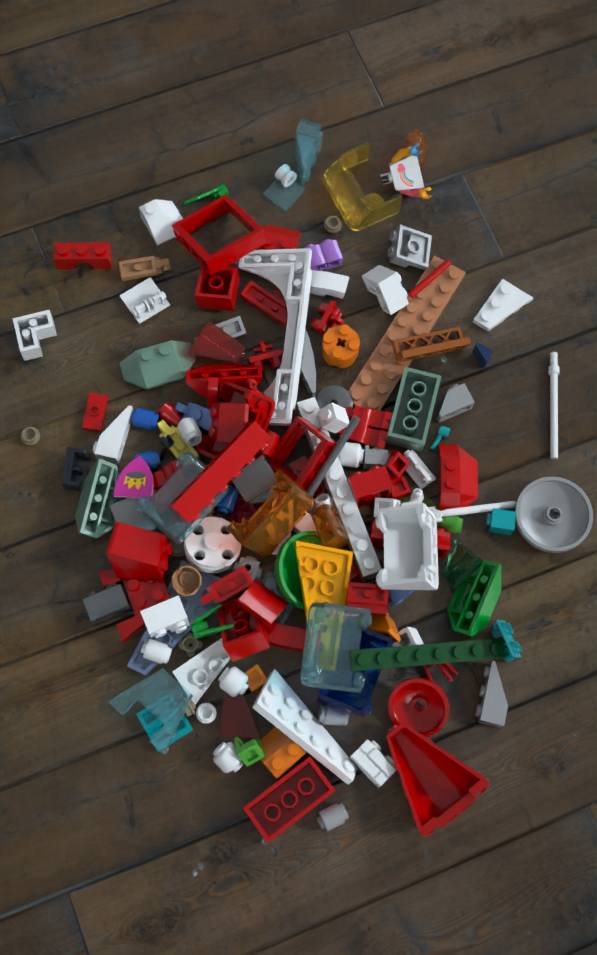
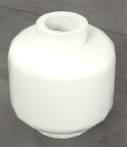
(351, 455)
(233, 681)
(226, 757)

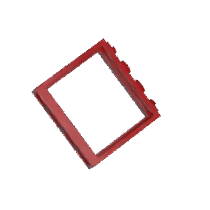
(228, 254)

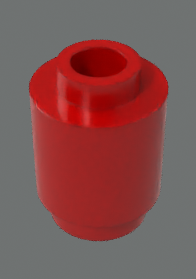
(273, 442)

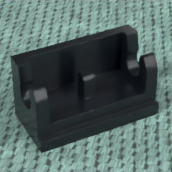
(75, 468)

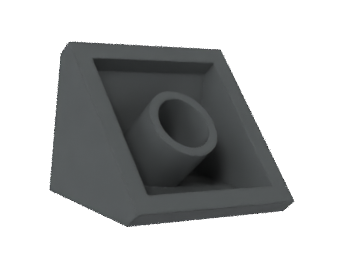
(254, 479)

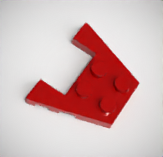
(142, 595)

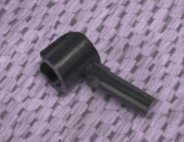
(167, 442)

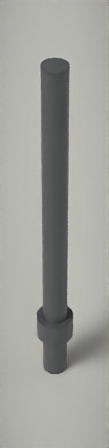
(333, 455)

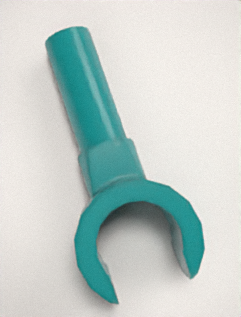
(443, 432)

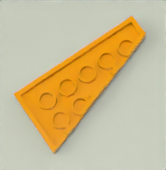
(323, 574)

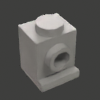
(374, 457)

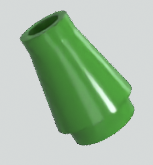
(451, 524)

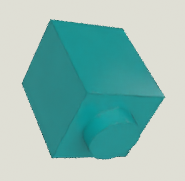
(501, 521)

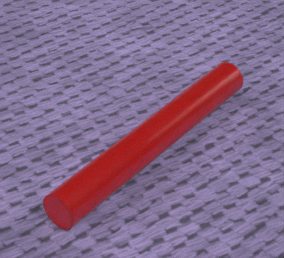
(426, 281)

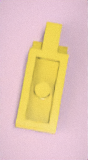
(179, 446)

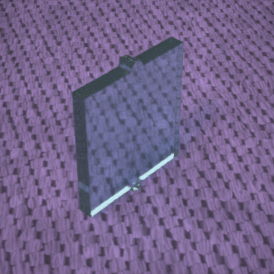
(283, 196)

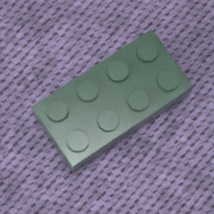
(413, 409)

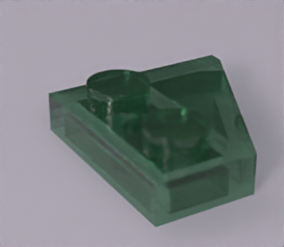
(460, 564)

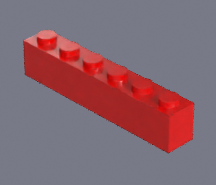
(219, 472)

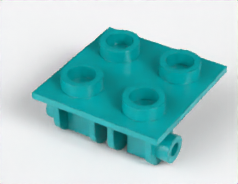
(504, 629)

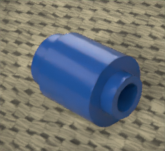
(145, 419)
(151, 458)
(228, 502)

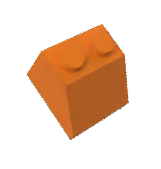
(280, 752)

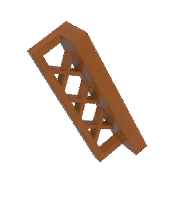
(430, 348)

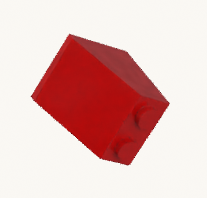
(138, 552)

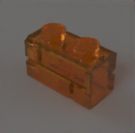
(330, 526)

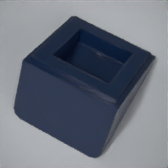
(482, 354)

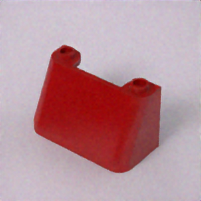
(260, 410)

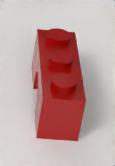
(96, 254)

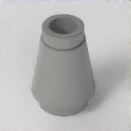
(331, 716)

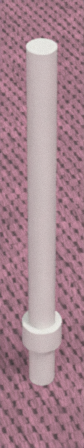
(553, 371)

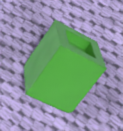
(250, 751)

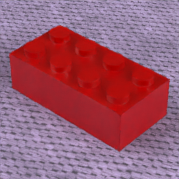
(289, 799)

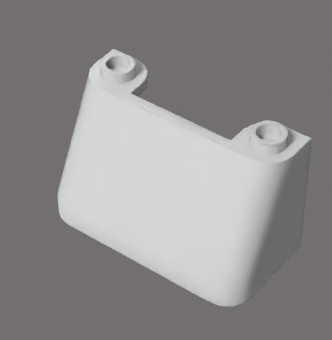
(408, 548)

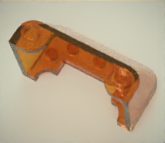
(275, 517)

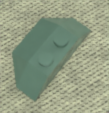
(157, 364)
(93, 510)

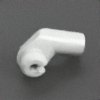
(417, 497)

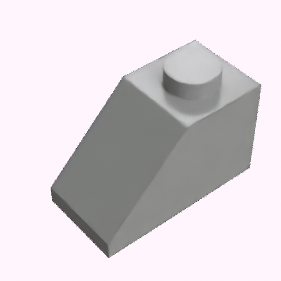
(456, 402)

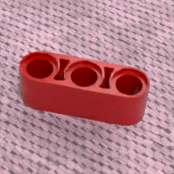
(286, 637)

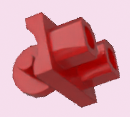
(330, 318)
(273, 356)

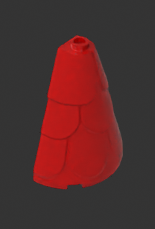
(432, 779)

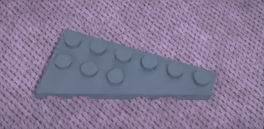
(193, 609)

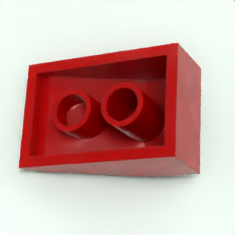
(246, 636)

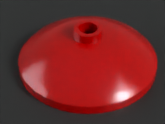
(425, 718)

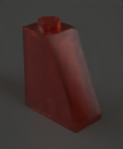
(216, 345)

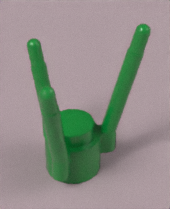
(215, 193)
(201, 629)

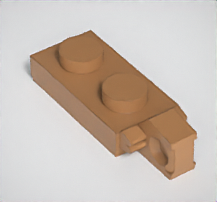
(143, 267)

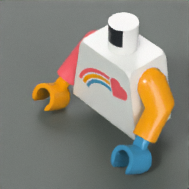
(406, 173)

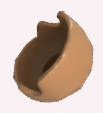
(186, 580)

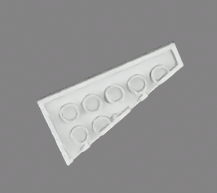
(291, 716)

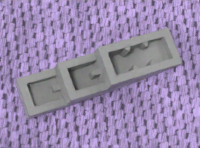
(307, 369)

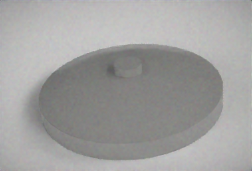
(553, 514)

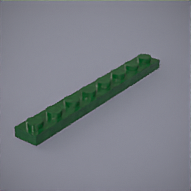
(426, 654)

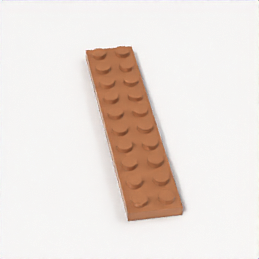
(382, 371)

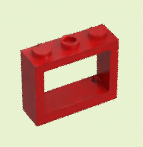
(288, 443)

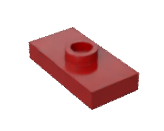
(95, 412)

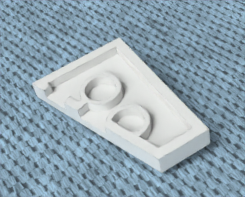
(501, 304)
(202, 669)

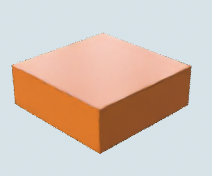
(255, 678)

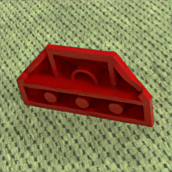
(234, 373)
(456, 477)

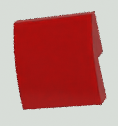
(262, 603)

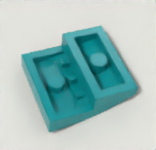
(153, 725)

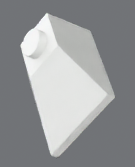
(158, 218)

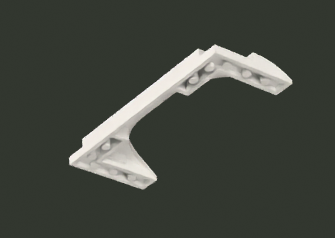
(292, 275)

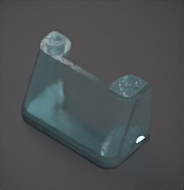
(156, 508)
(329, 637)

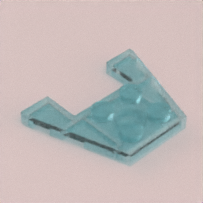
(163, 698)

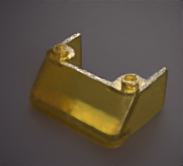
(356, 208)

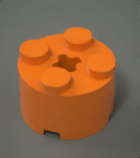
(332, 346)

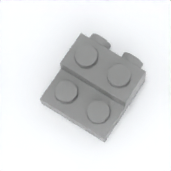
(409, 247)

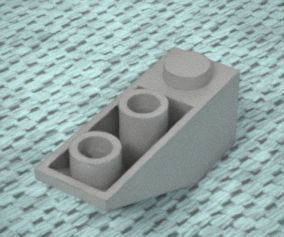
(493, 702)

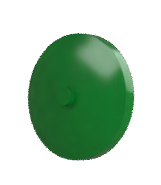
(287, 568)

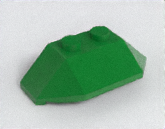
(475, 599)

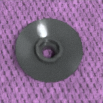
(336, 393)

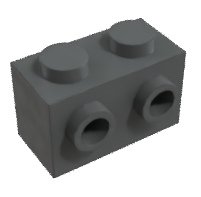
(106, 603)

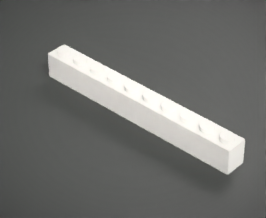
(339, 489)

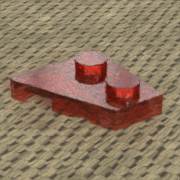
(237, 718)

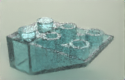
(307, 144)

